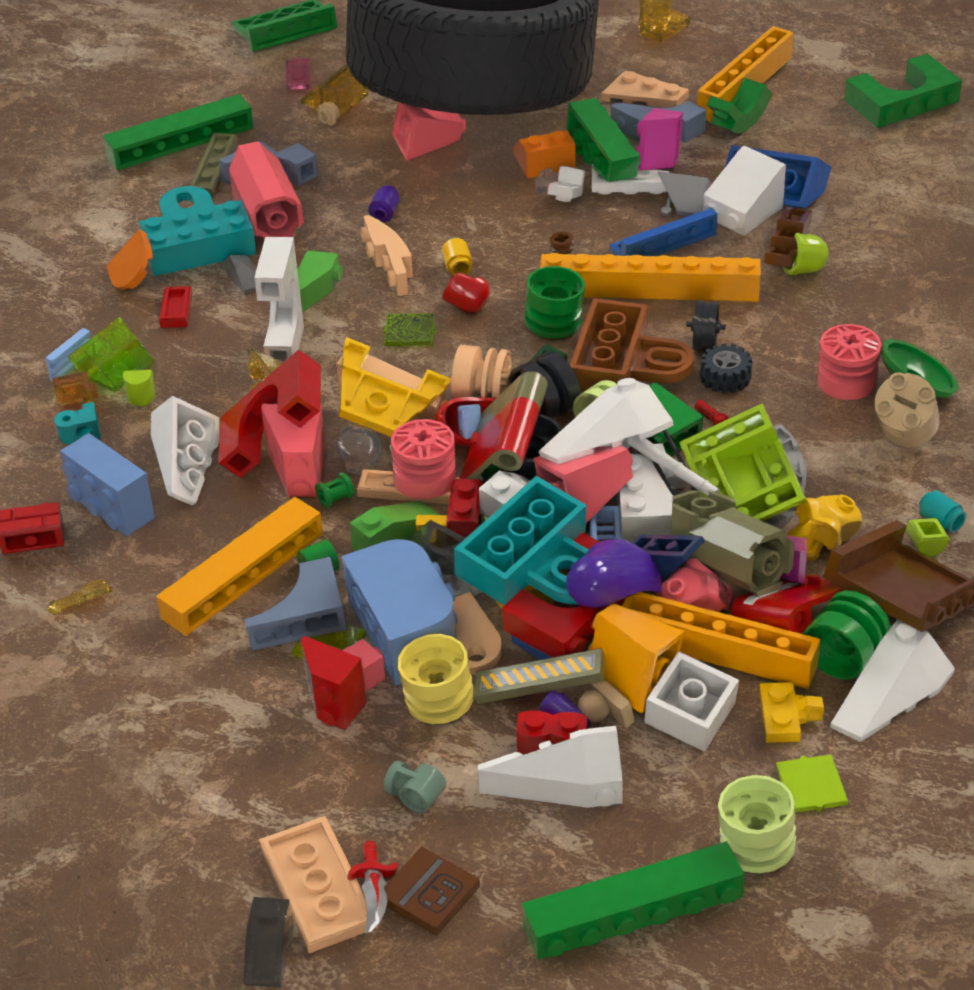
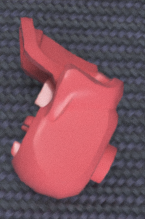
(697, 587)

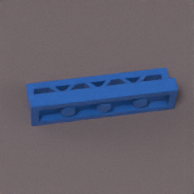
(669, 236)

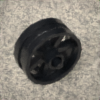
(705, 325)

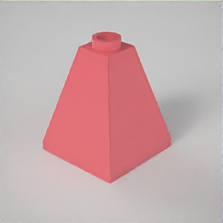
(425, 130)

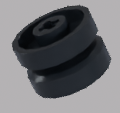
(561, 380)

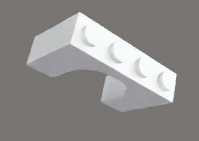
(278, 282)

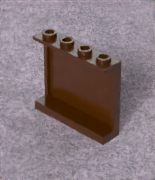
(899, 578)

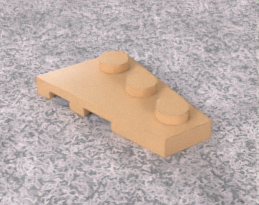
(636, 87)

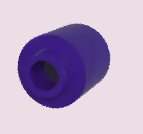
(384, 203)

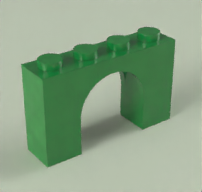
(882, 106)

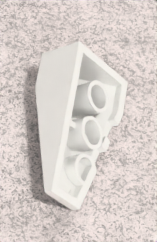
(184, 446)
(572, 772)

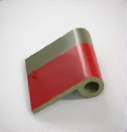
(506, 427)

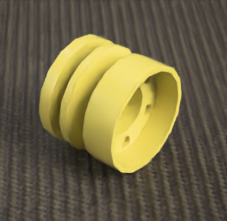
(436, 678)

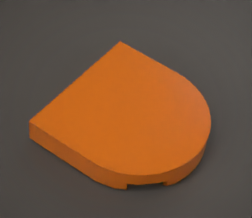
(129, 264)

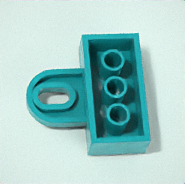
(198, 233)
(525, 544)

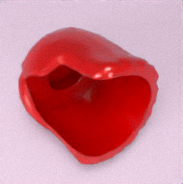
(467, 292)

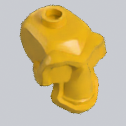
(826, 522)

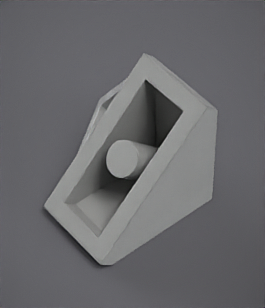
(685, 191)

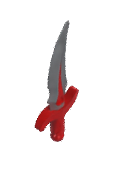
(374, 883)

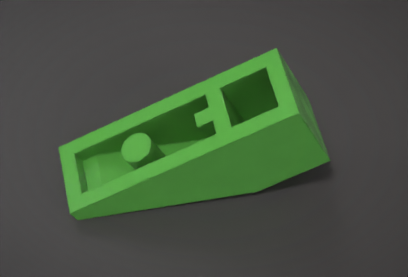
(318, 276)
(387, 524)

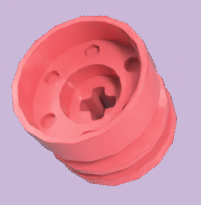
(848, 362)
(423, 459)

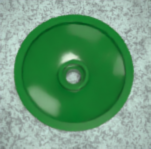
(907, 358)

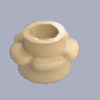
(328, 113)

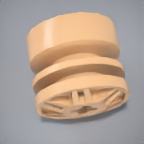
(477, 376)

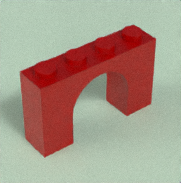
(298, 395)
(548, 627)

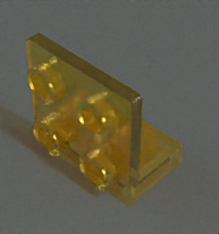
(659, 20)

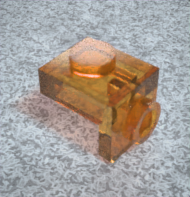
(74, 389)

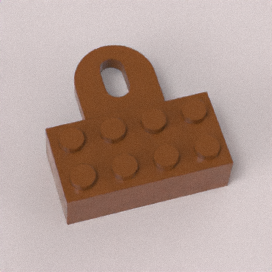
(617, 348)

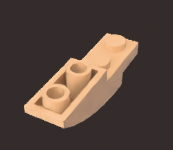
(388, 251)

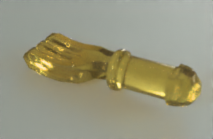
(87, 592)

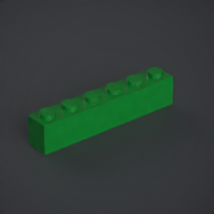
(177, 131)
(632, 900)

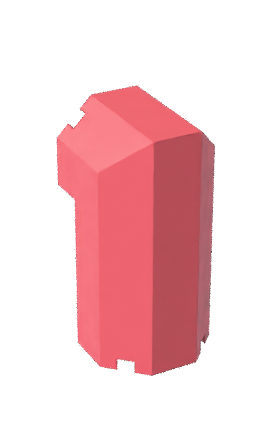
(265, 191)

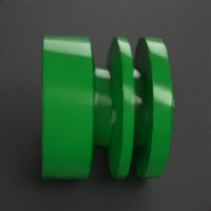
(554, 302)
(848, 633)

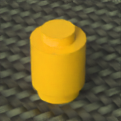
(457, 256)

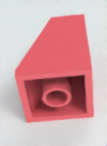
(295, 451)
(590, 478)

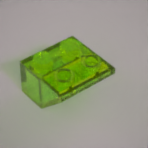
(110, 354)

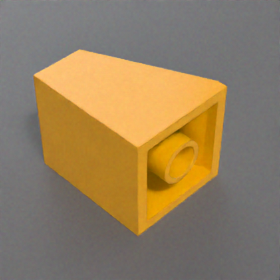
(635, 651)

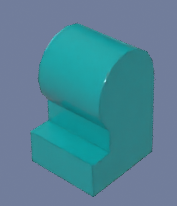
(75, 424)

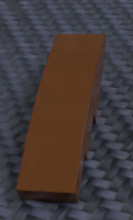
(783, 244)

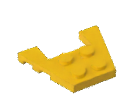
(379, 401)

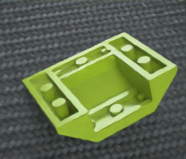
(746, 464)

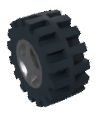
(726, 368)

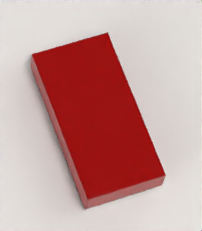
(175, 307)

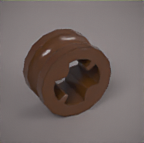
(561, 243)

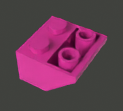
(659, 139)

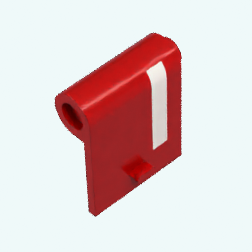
(788, 606)

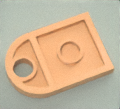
(476, 633)

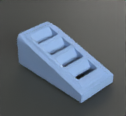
(606, 515)

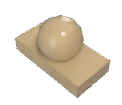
(603, 699)

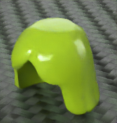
(811, 255)

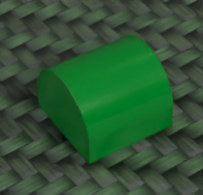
(318, 551)

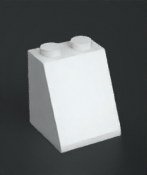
(747, 191)

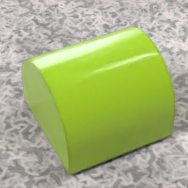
(139, 387)
(927, 536)

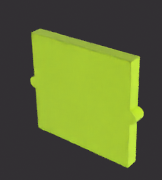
(812, 783)

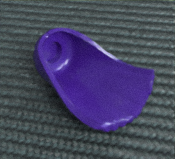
(611, 573)

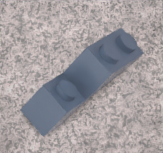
(628, 116)
(296, 161)

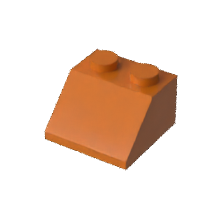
(544, 152)

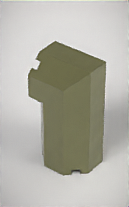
(735, 544)

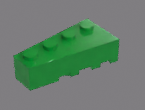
(601, 141)

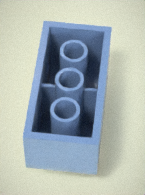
(398, 597)

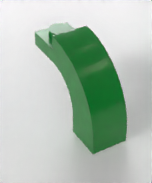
(743, 109)

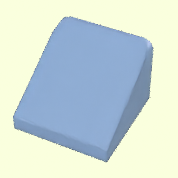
(468, 419)

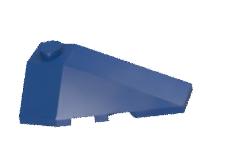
(804, 176)

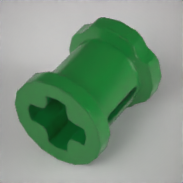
(334, 490)

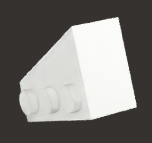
(644, 501)

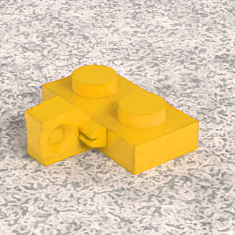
(785, 712)

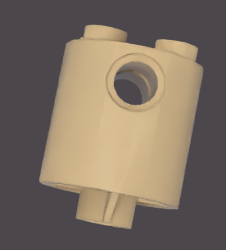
(907, 410)

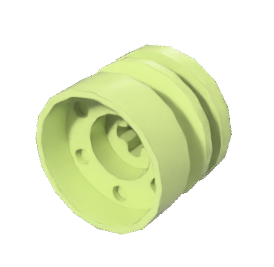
(758, 822)

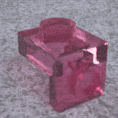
(298, 73)

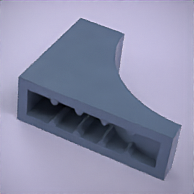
(307, 611)

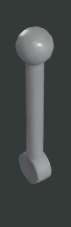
(666, 210)

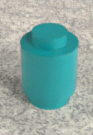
(946, 510)

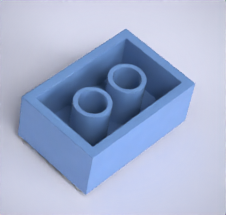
(107, 484)

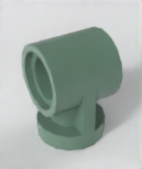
(415, 788)

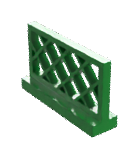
(286, 24)

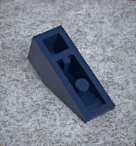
(668, 550)

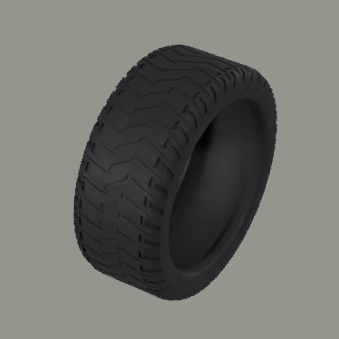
(473, 52)

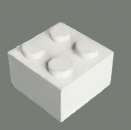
(691, 701)

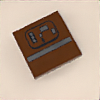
(430, 890)

